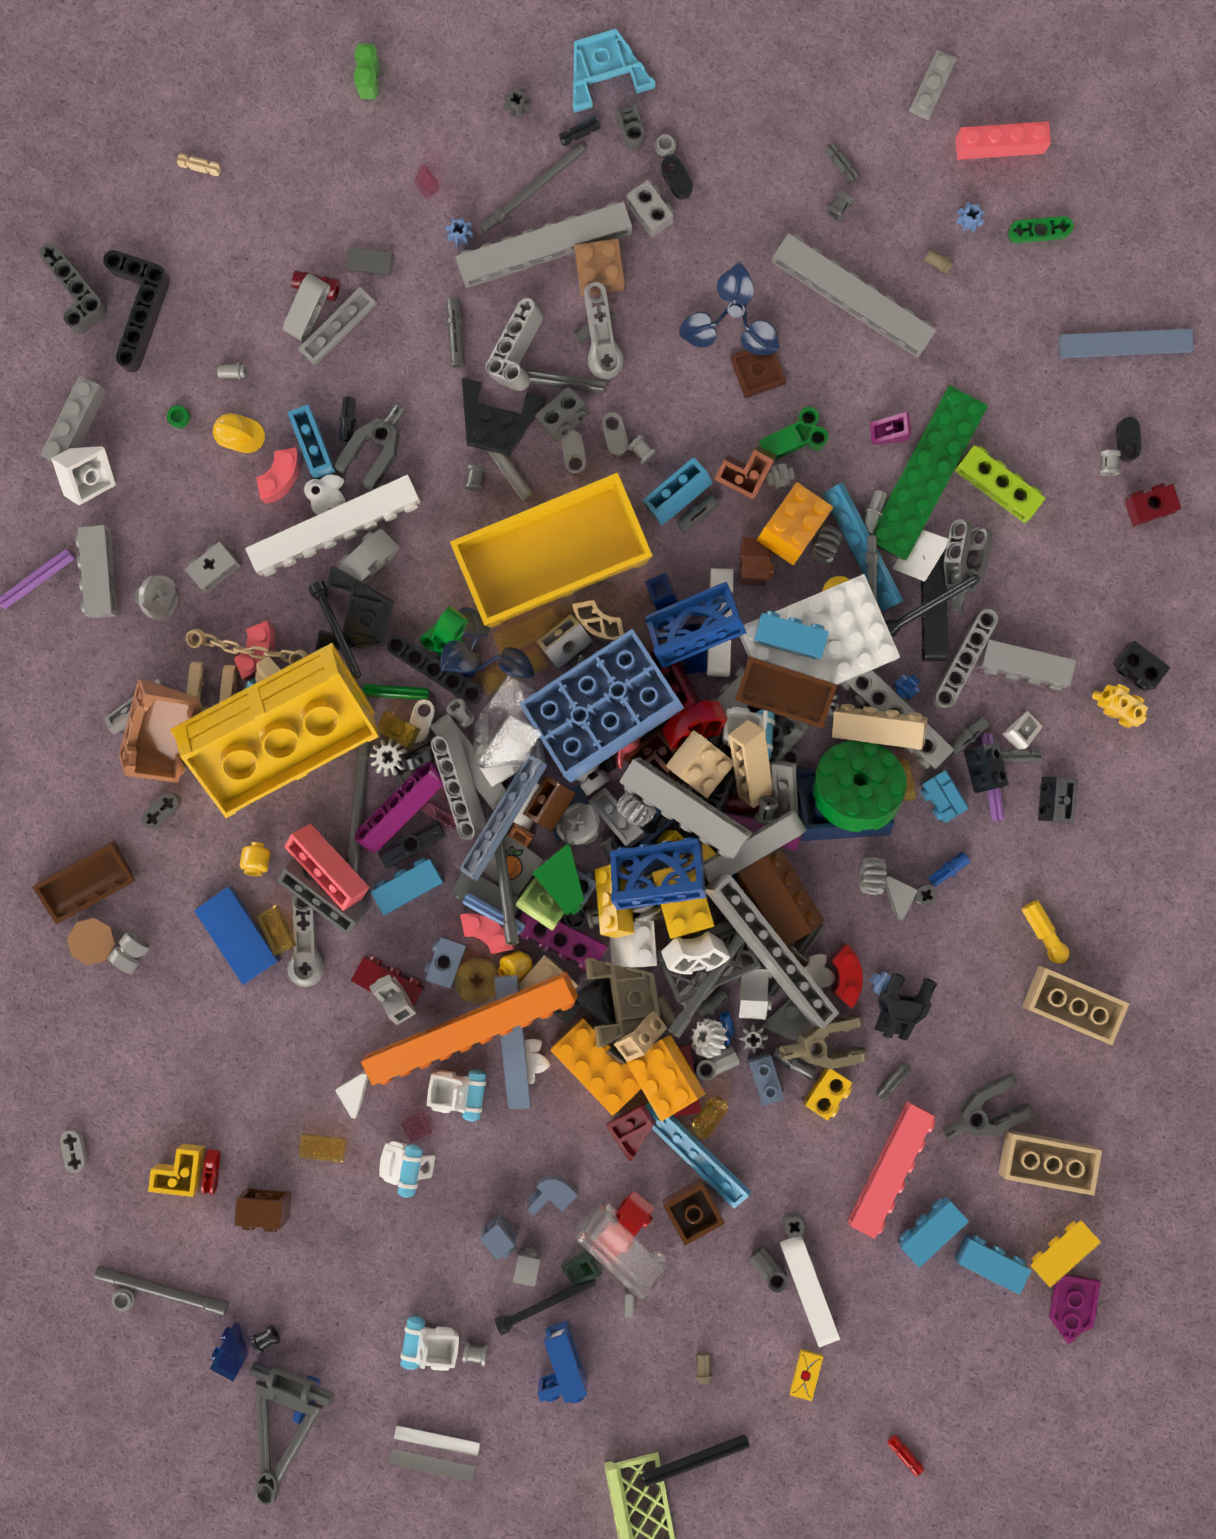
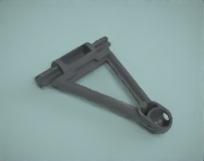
(296, 1393)

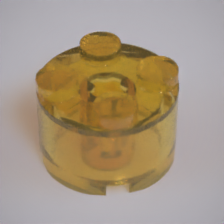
(471, 990)

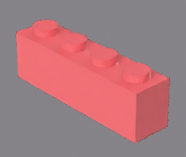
(1002, 140)
(326, 867)

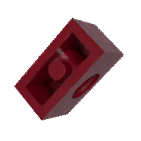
(1164, 498)

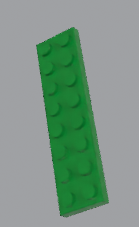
(928, 472)

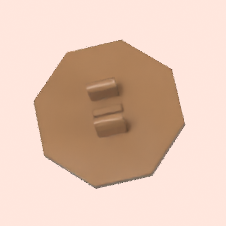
(91, 941)

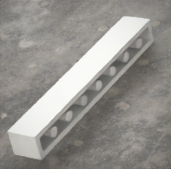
(333, 525)

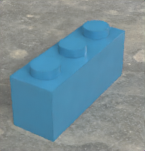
(311, 442)
(677, 491)
(791, 635)
(406, 885)
(932, 1231)
(993, 1263)

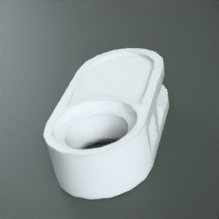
(422, 722)

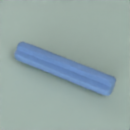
(488, 911)

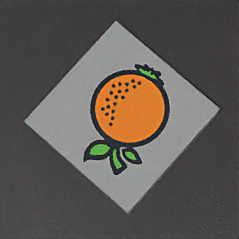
(520, 863)

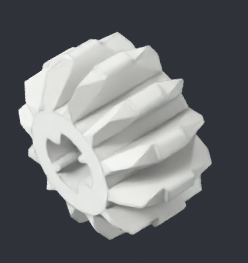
(381, 758)
(708, 1038)

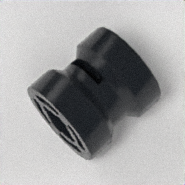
(577, 920)

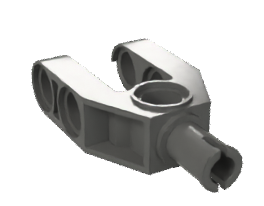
(370, 432)
(962, 567)
(983, 1126)

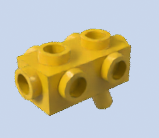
(1121, 705)

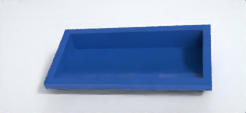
(236, 935)

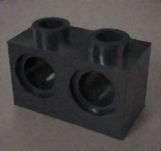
(1143, 661)

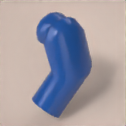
(727, 1023)

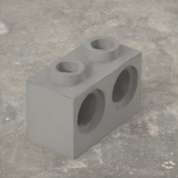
(645, 210)

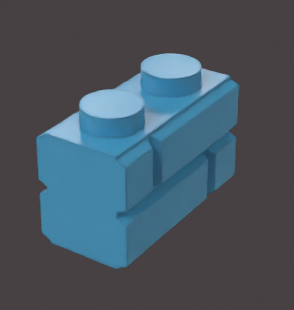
(943, 796)

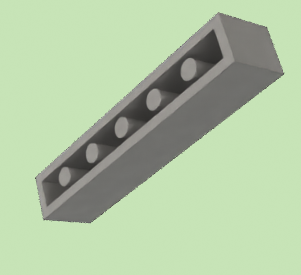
(685, 807)

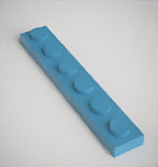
(856, 537)
(700, 1159)

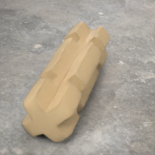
(198, 164)

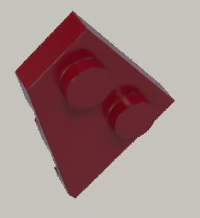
(631, 1129)

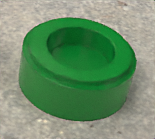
(178, 416)

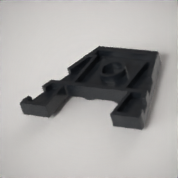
(494, 427)
(366, 614)
(598, 1001)

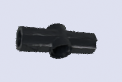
(398, 850)

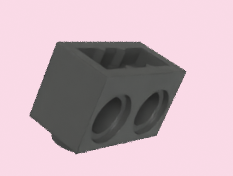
(562, 414)

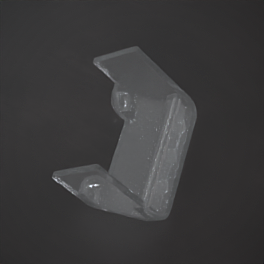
(502, 729)
(619, 1250)

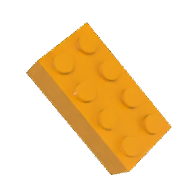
(600, 1074)

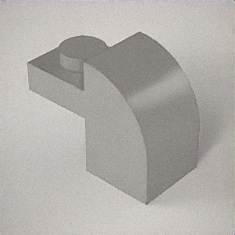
(393, 999)

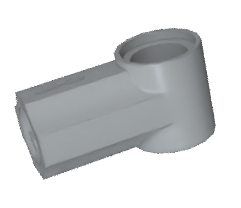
(719, 1064)

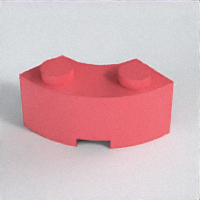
(281, 475)
(258, 635)
(485, 929)

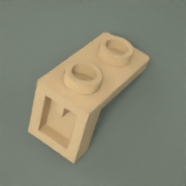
(641, 1038)

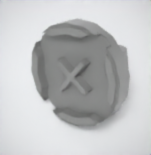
(157, 597)
(578, 824)

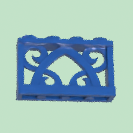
(714, 630)
(648, 855)

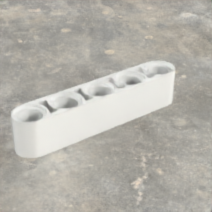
(719, 656)
(809, 1291)

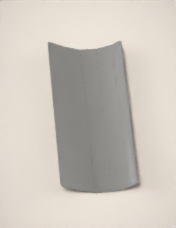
(431, 1464)

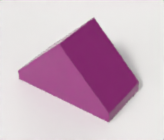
(891, 429)

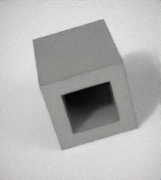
(527, 1267)

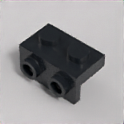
(986, 767)

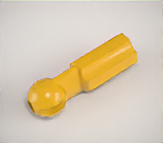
(1044, 929)

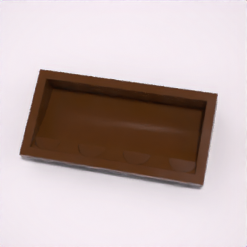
(786, 692)
(84, 882)

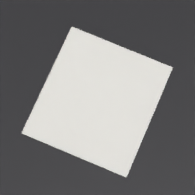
(928, 545)

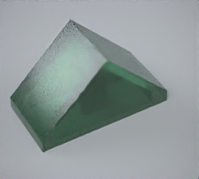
(582, 1268)

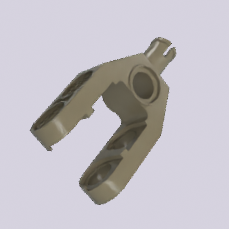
(819, 1055)

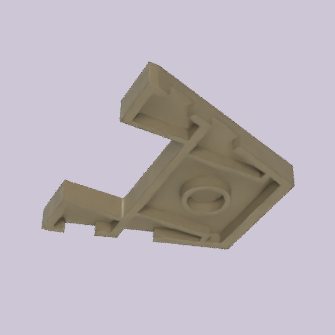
(632, 995)

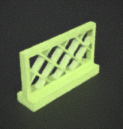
(619, 1501)

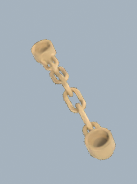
(192, 641)

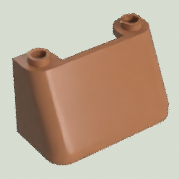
(147, 742)

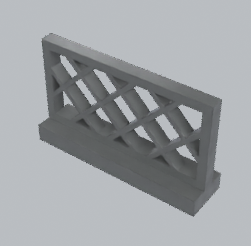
(724, 932)

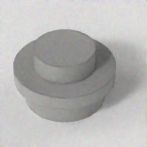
(665, 145)
(123, 1299)

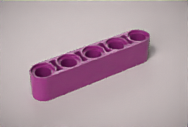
(399, 807)

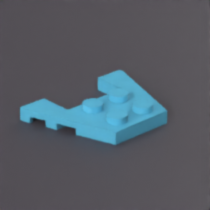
(601, 59)

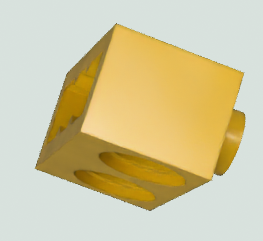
(821, 1089)

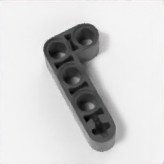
(72, 283)

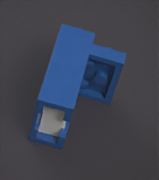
(569, 1374)

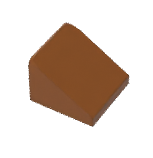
(521, 835)

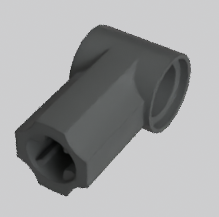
(768, 1268)

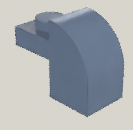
(552, 1188)

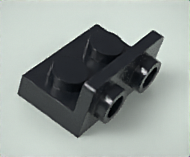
(1057, 799)

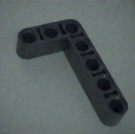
(140, 307)

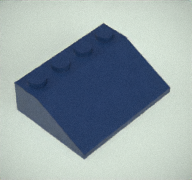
(816, 824)

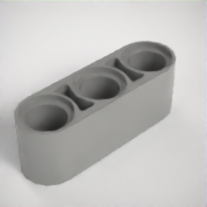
(306, 307)

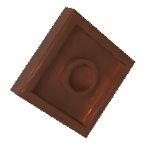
(757, 372)

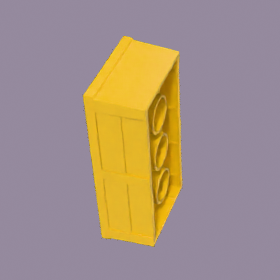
(551, 550)
(276, 730)

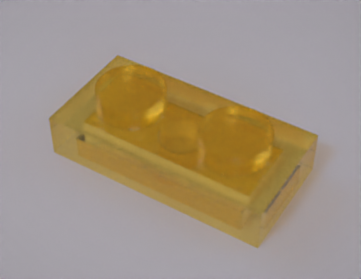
(398, 729)
(276, 930)
(322, 1147)

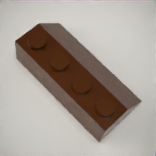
(780, 896)

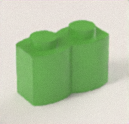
(367, 71)

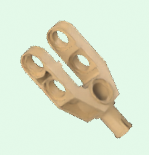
(228, 683)

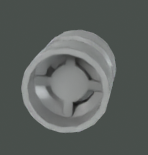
(590, 786)
(130, 950)

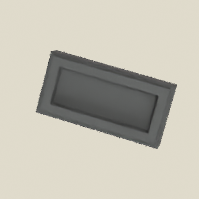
(369, 261)

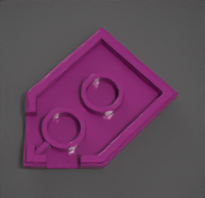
(1074, 1305)

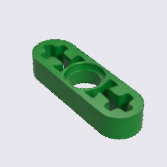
(1057, 234)

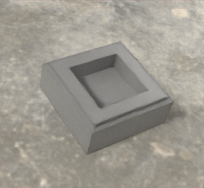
(629, 1303)

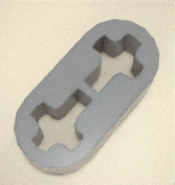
(68, 1151)

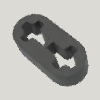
(164, 814)

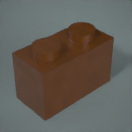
(549, 803)

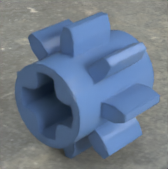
(968, 222)
(463, 227)
(879, 982)

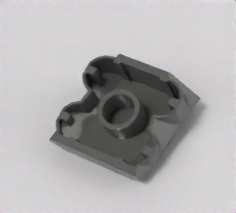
(786, 734)

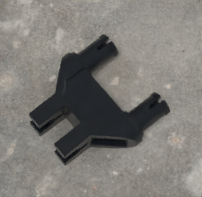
(903, 1011)

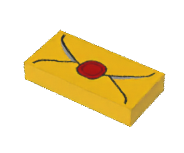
(806, 1374)

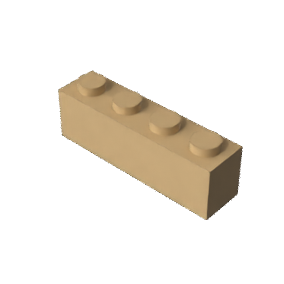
(880, 726)
(751, 763)

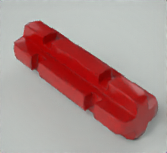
(905, 1455)

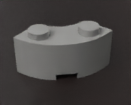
(369, 556)
(754, 991)

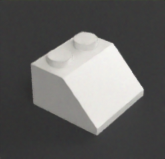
(83, 473)
(635, 949)

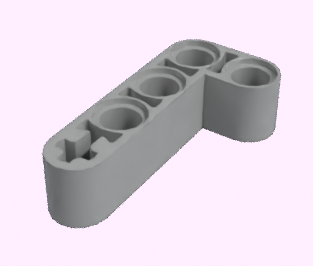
(513, 344)

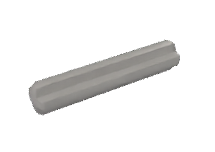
(511, 475)

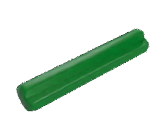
(396, 692)

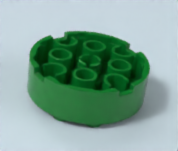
(859, 786)

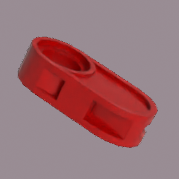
(210, 1171)

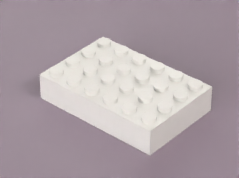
(855, 640)

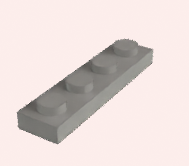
(337, 326)

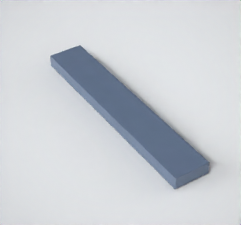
(1126, 343)
(502, 817)
(514, 1052)

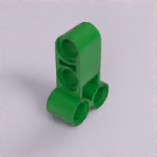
(796, 436)
(448, 628)

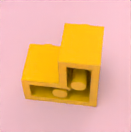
(183, 1176)

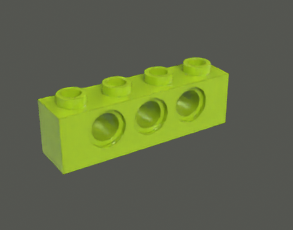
(1004, 496)

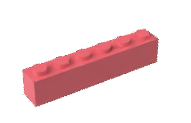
(891, 1169)

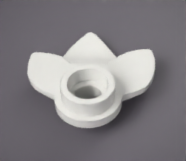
(329, 494)
(822, 976)
(535, 1061)

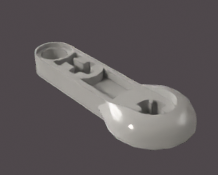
(601, 336)
(305, 949)

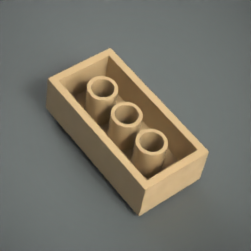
(1075, 1005)
(1050, 1162)

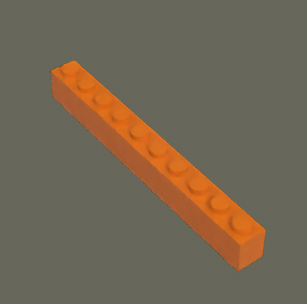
(470, 1028)

